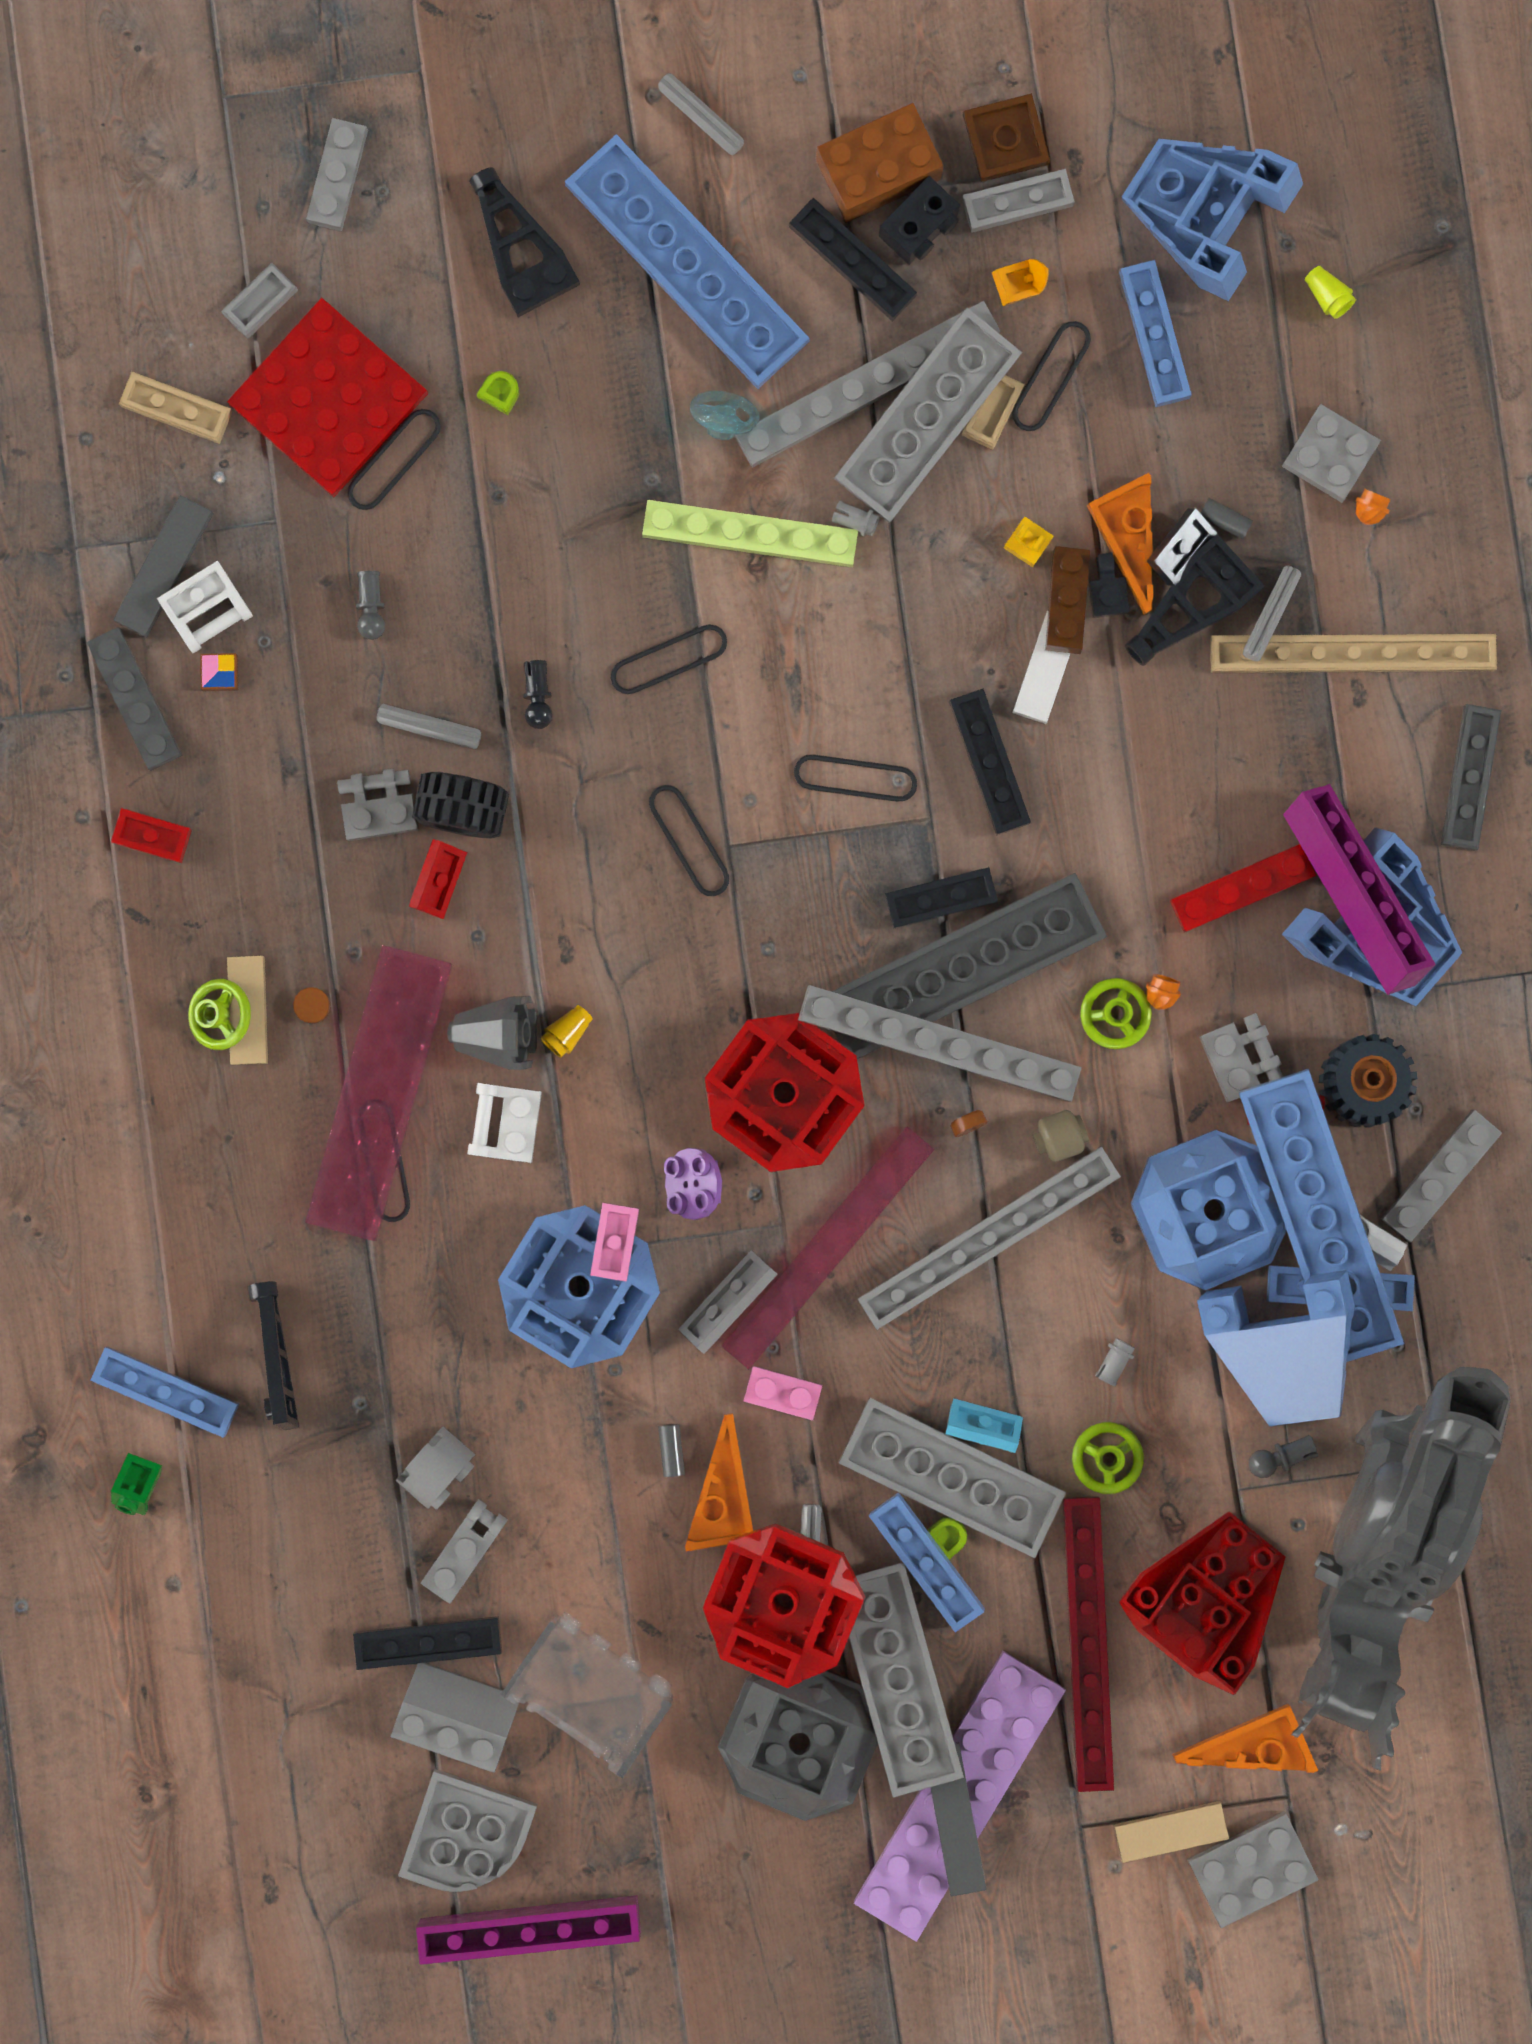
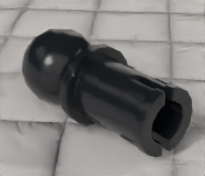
(538, 713)

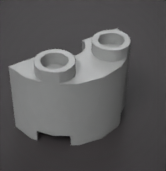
(435, 1468)

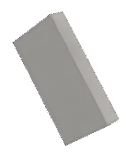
(259, 300)

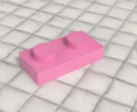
(614, 1242)
(782, 1393)

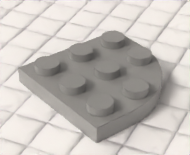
(465, 1834)

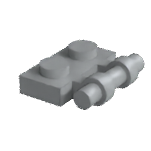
(377, 816)
(1230, 1060)

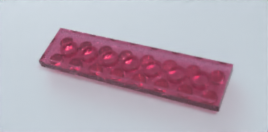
(379, 1093)

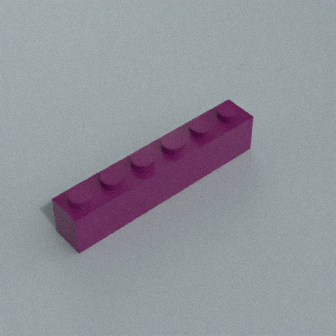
(1359, 889)
(528, 1930)

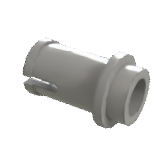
(858, 519)
(1115, 1361)

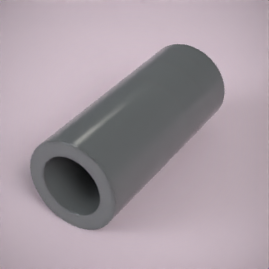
(1226, 518)
(671, 1450)

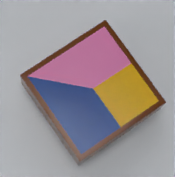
(219, 672)

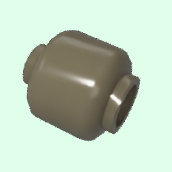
(1061, 1135)

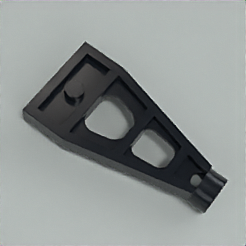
(538, 283)
(1224, 572)
(281, 1401)

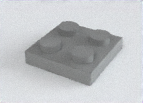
(1331, 453)

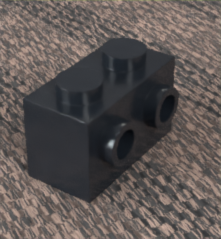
(920, 221)

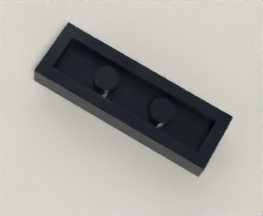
(941, 898)

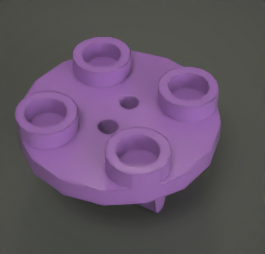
(692, 1183)

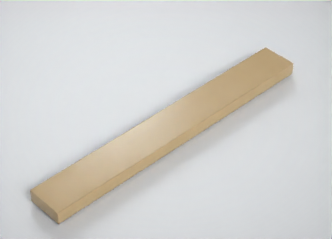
(1358, 653)

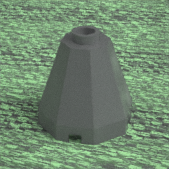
(497, 1032)

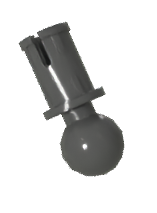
(370, 624)
(1265, 1463)

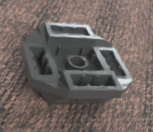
(808, 1780)

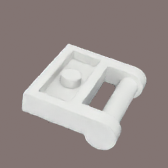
(199, 595)
(517, 1123)

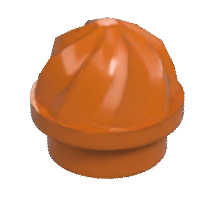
(1371, 507)
(1162, 991)

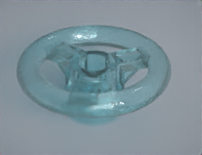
(721, 419)

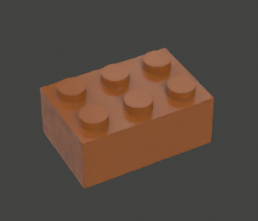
(878, 162)

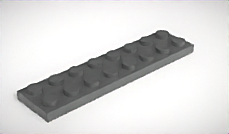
(980, 957)

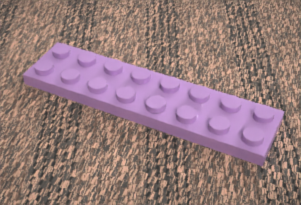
(993, 1746)

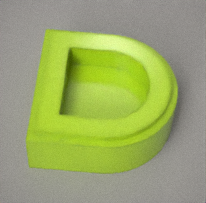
(499, 391)
(949, 1535)

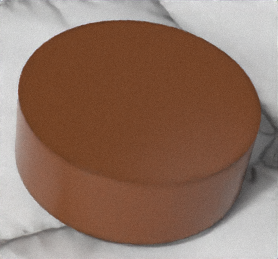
(311, 1005)
(968, 1123)

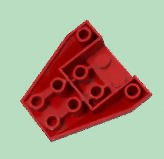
(1209, 1601)

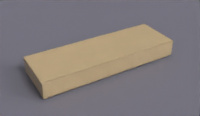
(175, 407)
(250, 976)
(1171, 1831)

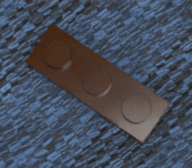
(1067, 600)

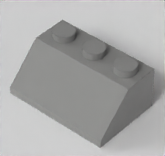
(455, 1717)

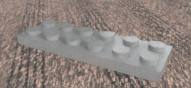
(927, 415)
(952, 1477)
(902, 1685)

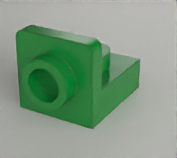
(135, 1485)

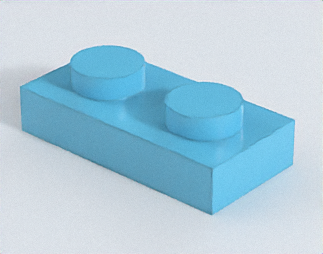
(984, 1425)

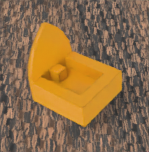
(1021, 280)

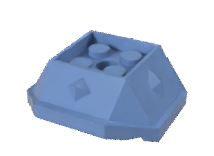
(1173, 1219)
(547, 1312)

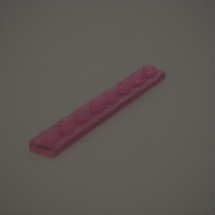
(827, 1247)

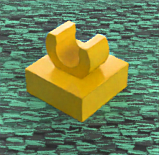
(1028, 541)

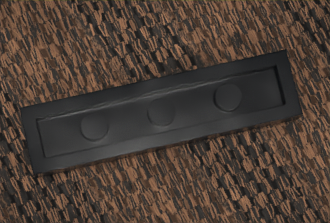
(852, 259)
(989, 761)
(427, 1643)

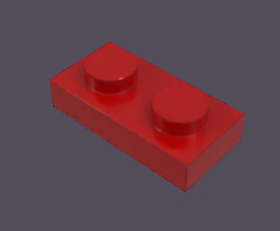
(151, 835)
(438, 879)

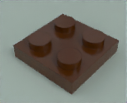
(1006, 137)

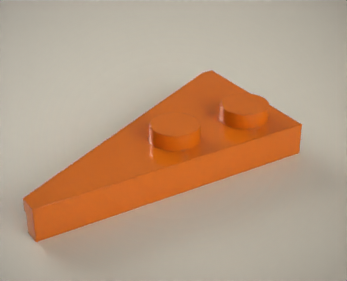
(1125, 525)
(723, 1502)
(1254, 1744)

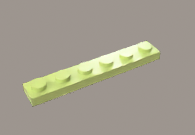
(750, 533)

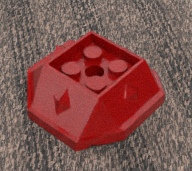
(793, 1053)
(776, 1639)

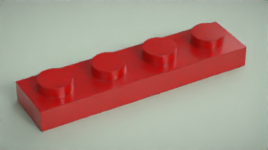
(1242, 888)

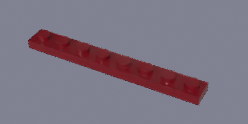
(1088, 1644)

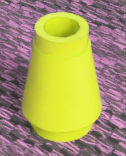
(1330, 292)

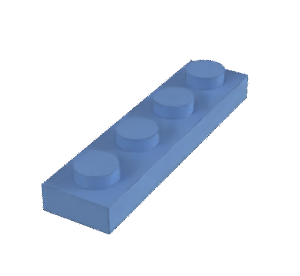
(1155, 333)
(1286, 1286)
(165, 1391)
(926, 1562)

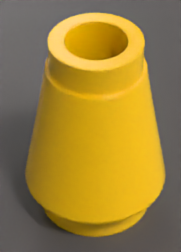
(566, 1031)

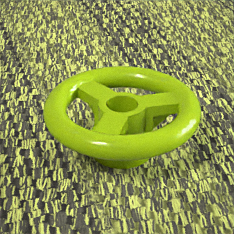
(1126, 989)
(202, 1014)
(1130, 1443)

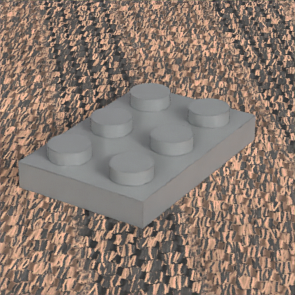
(1252, 1869)

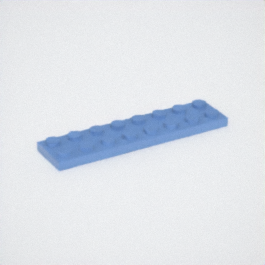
(687, 261)
(1319, 1202)

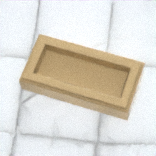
(994, 413)

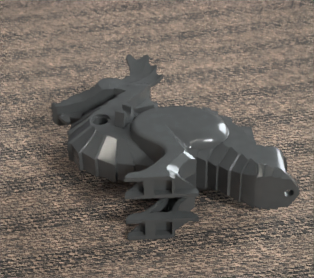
(1400, 1546)

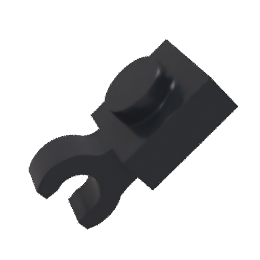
(1108, 593)

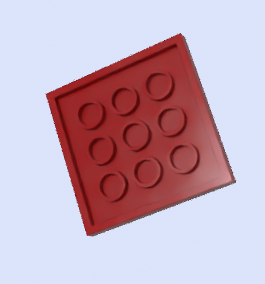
(327, 397)

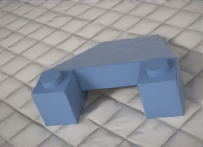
(1198, 197)
(1336, 946)
(1291, 1364)

